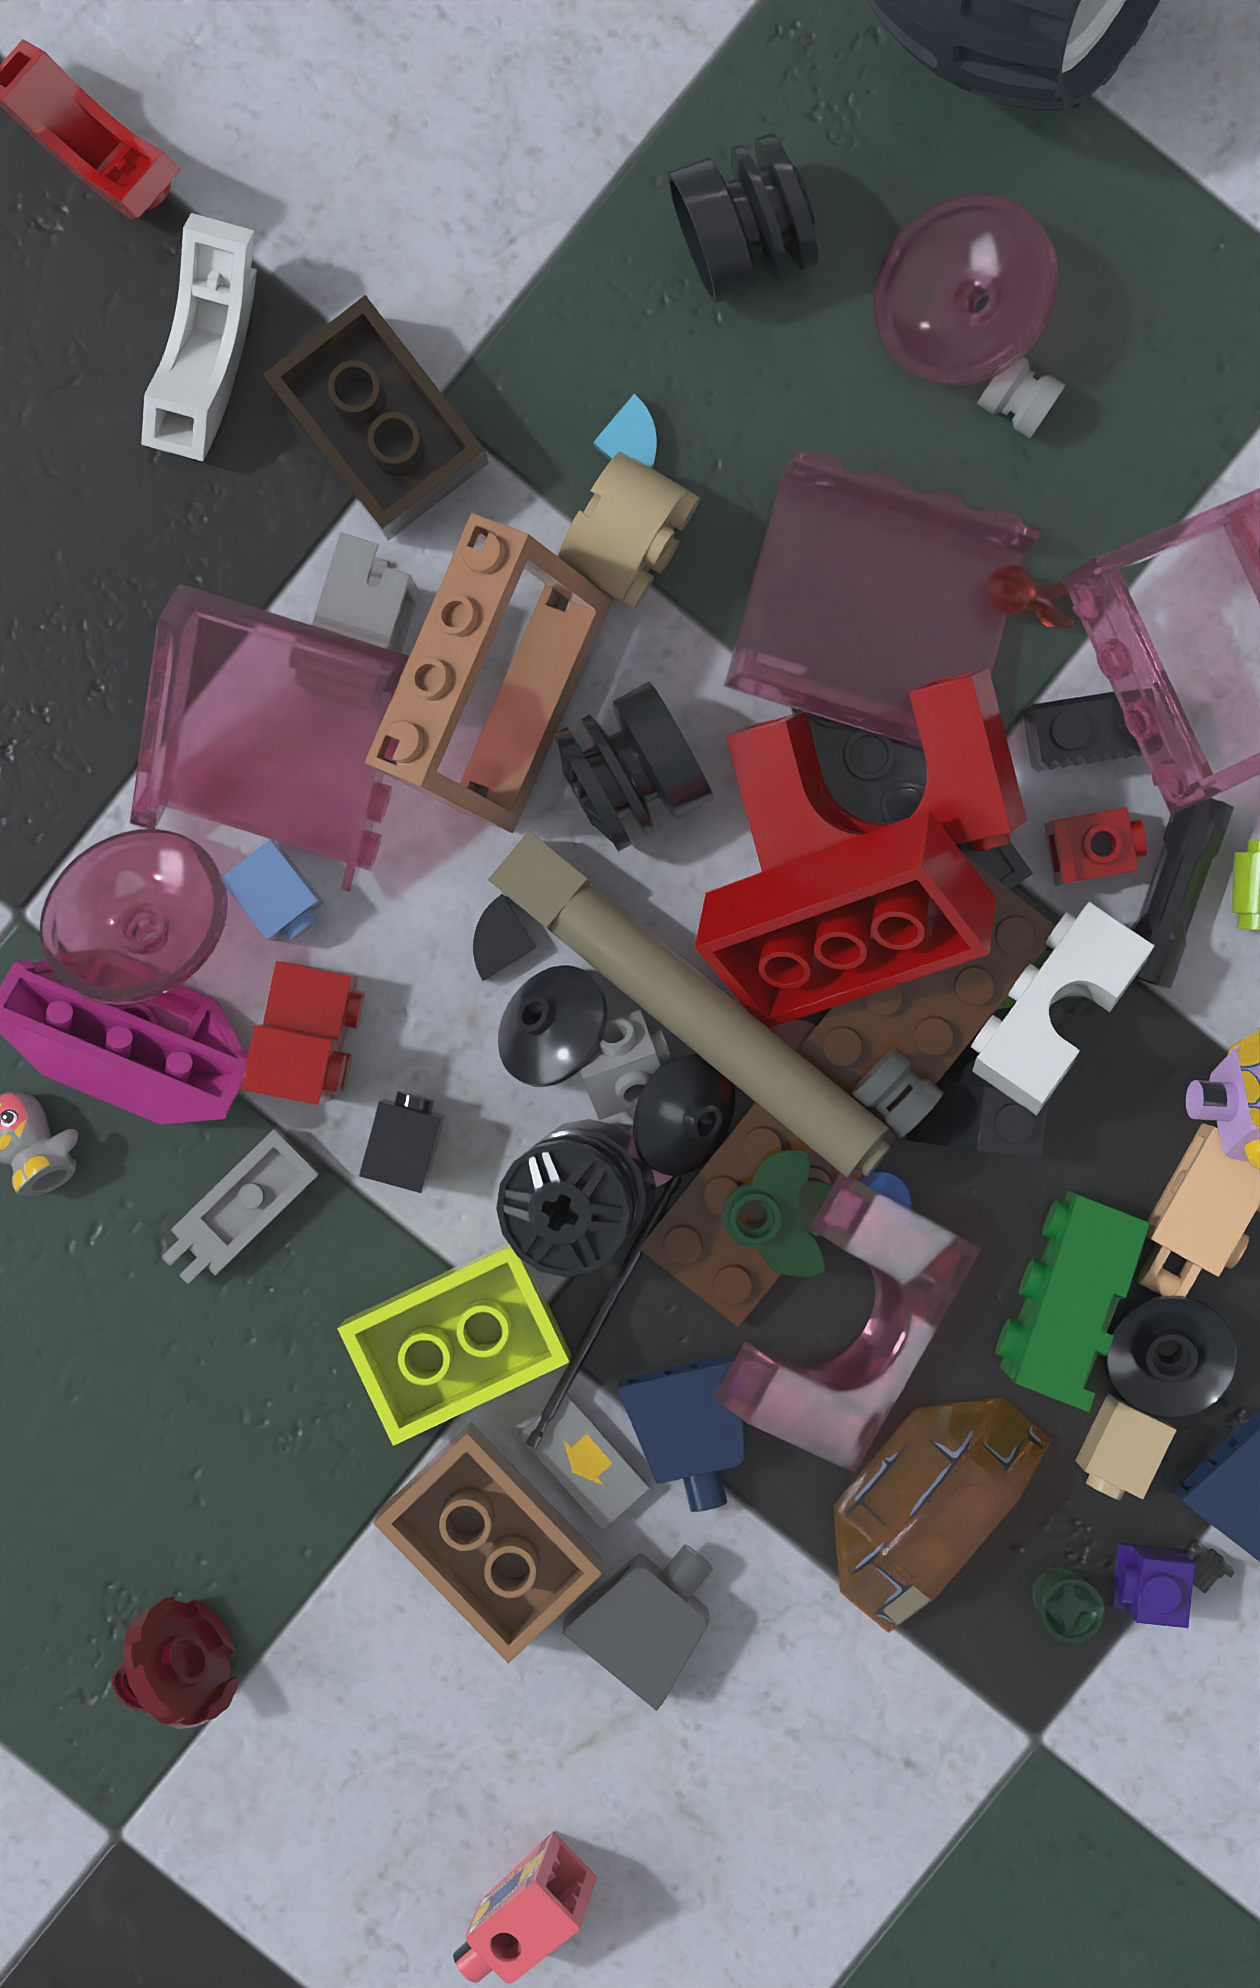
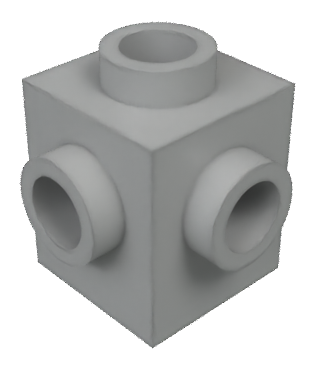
(623, 1064)

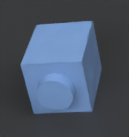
(273, 893)

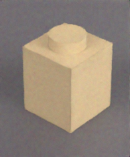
(1124, 1449)

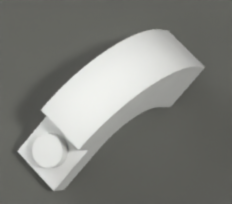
(205, 340)

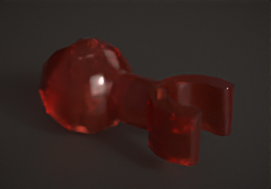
(1013, 589)

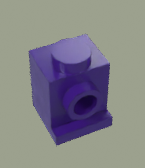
(1153, 1584)

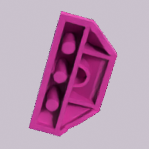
(152, 1057)

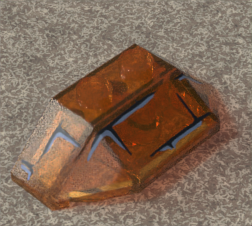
(930, 1503)

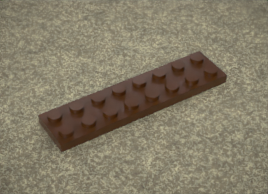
(923, 1018)

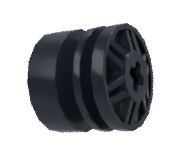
(744, 217)
(633, 767)
(608, 1192)

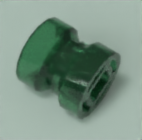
(1071, 1616)

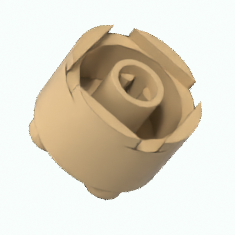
(627, 528)

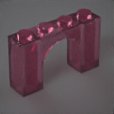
(844, 1402)

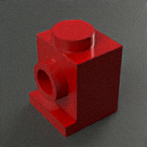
(1071, 848)

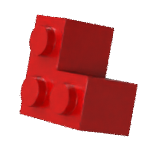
(303, 1035)

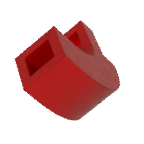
(82, 134)

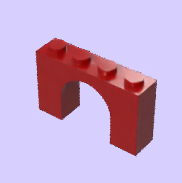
(967, 785)

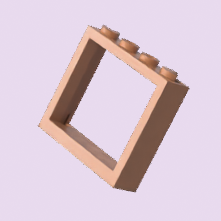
(452, 654)

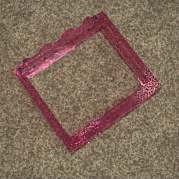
(1133, 664)

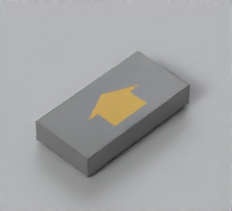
(587, 1463)

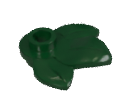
(790, 1206)

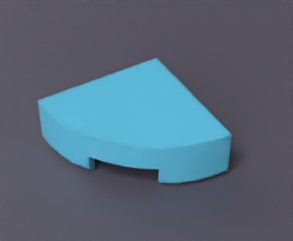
(630, 433)

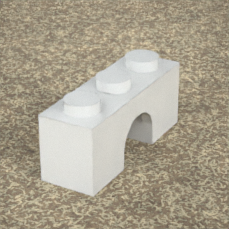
(1091, 960)

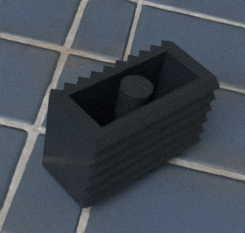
(1077, 732)

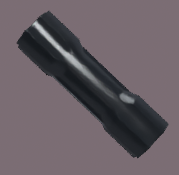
(1188, 850)

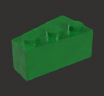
(1071, 1298)

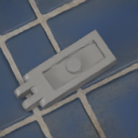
(241, 1205)

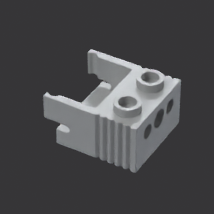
(366, 596)

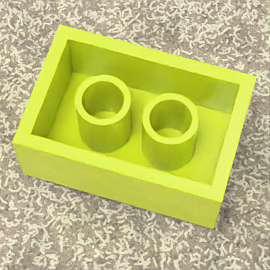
(454, 1342)

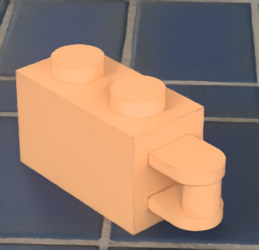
(1201, 1216)

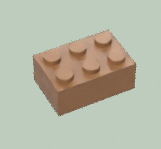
(489, 1542)

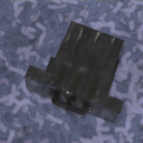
(1208, 1567)

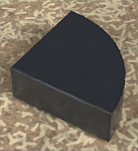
(499, 938)

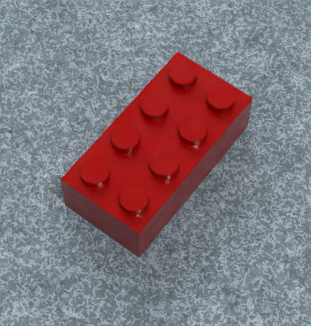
(847, 921)

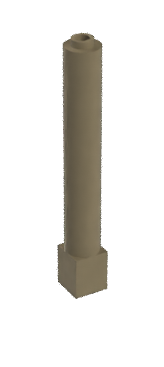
(692, 1007)

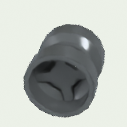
(884, 1085)

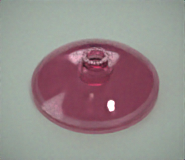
(941, 270)
(117, 897)

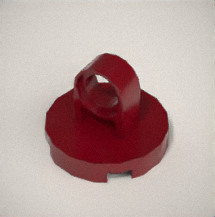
(176, 1664)

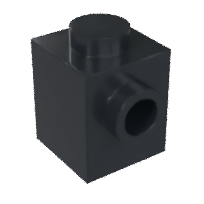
(403, 1142)

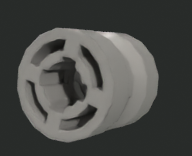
(1022, 395)

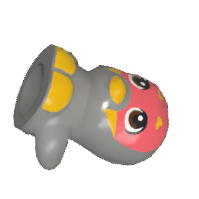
(26, 1144)

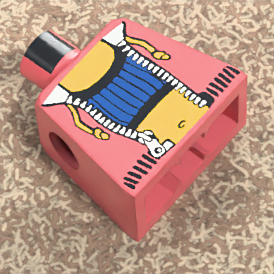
(527, 1913)

